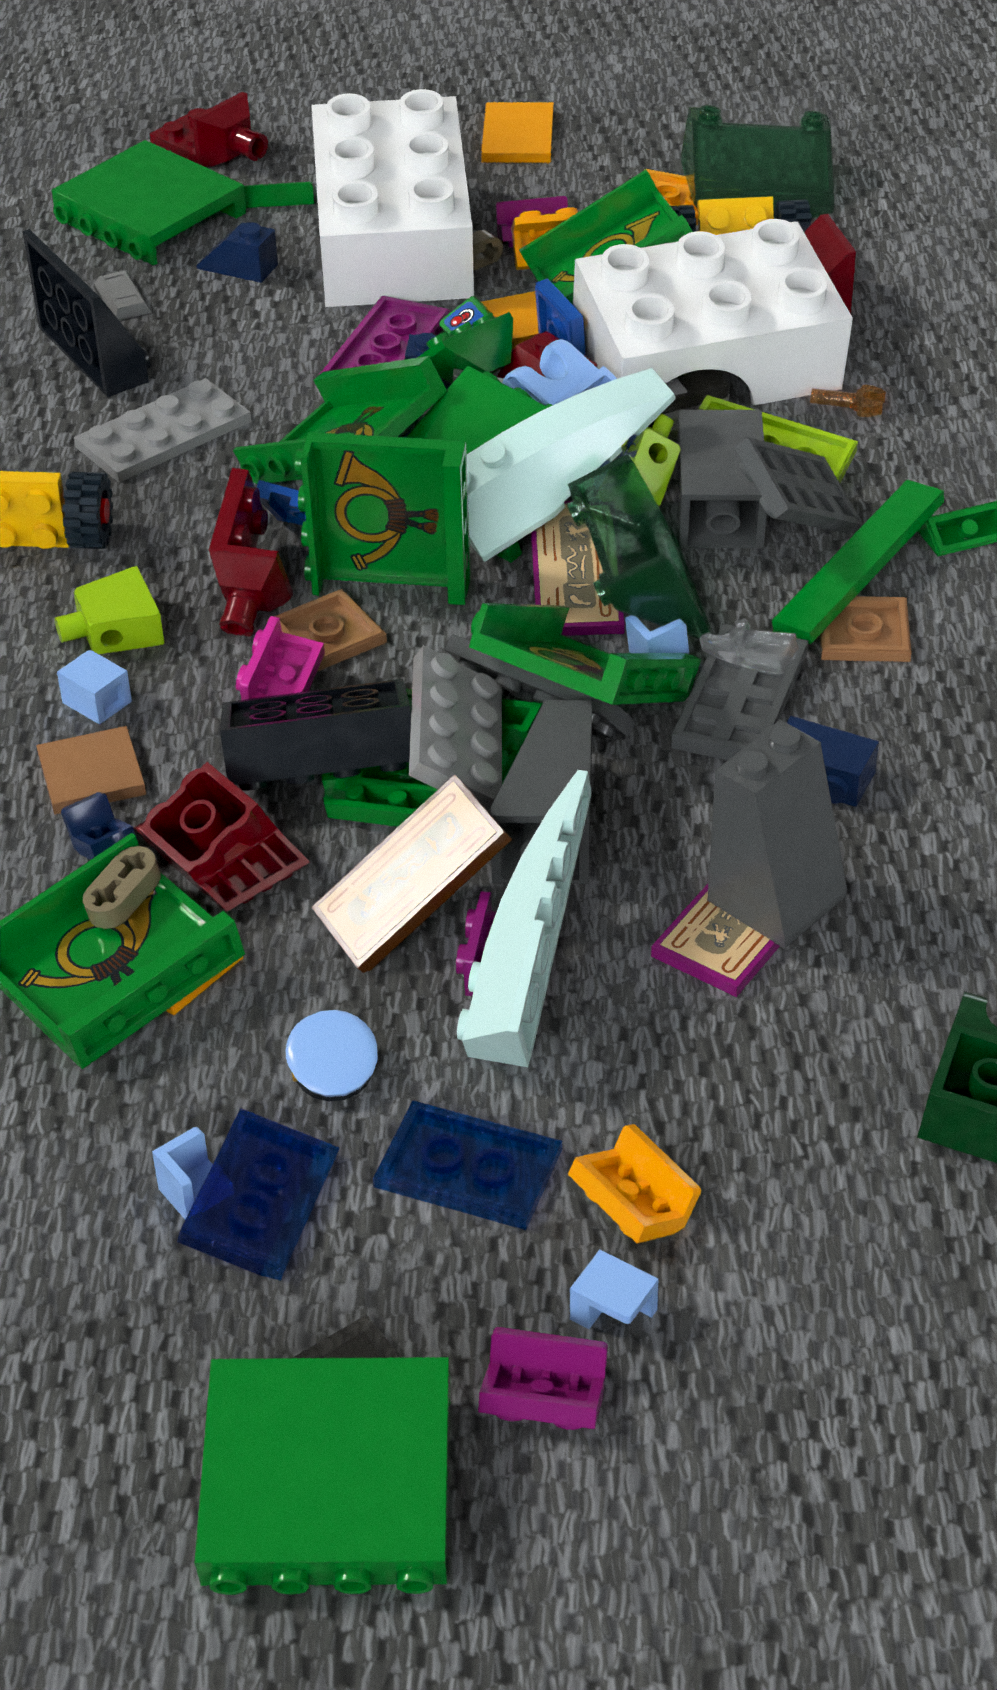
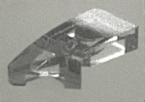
(754, 649)

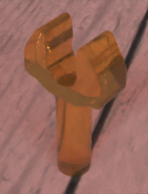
(866, 402)

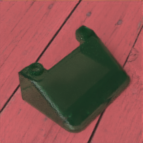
(759, 159)
(636, 548)

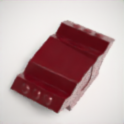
(220, 839)

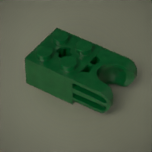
(964, 1089)

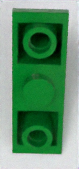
(482, 347)

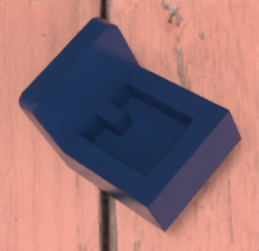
(94, 825)

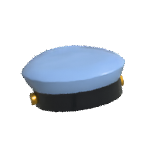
(331, 1055)

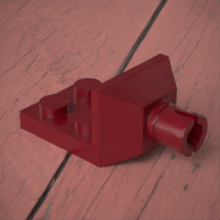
(213, 134)
(247, 575)

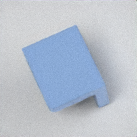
(665, 639)
(94, 686)
(182, 1169)
(614, 1289)

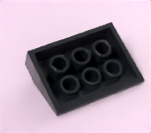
(83, 323)
(316, 734)

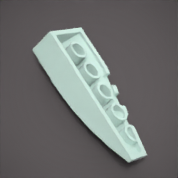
(524, 471)
(524, 937)

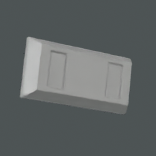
(121, 295)

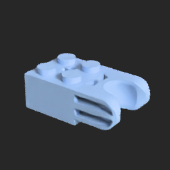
(565, 373)

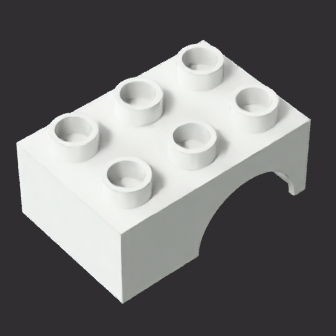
(392, 199)
(718, 302)

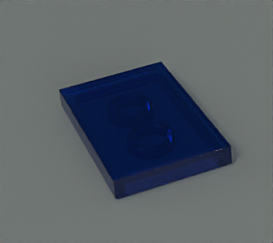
(468, 1164)
(258, 1195)

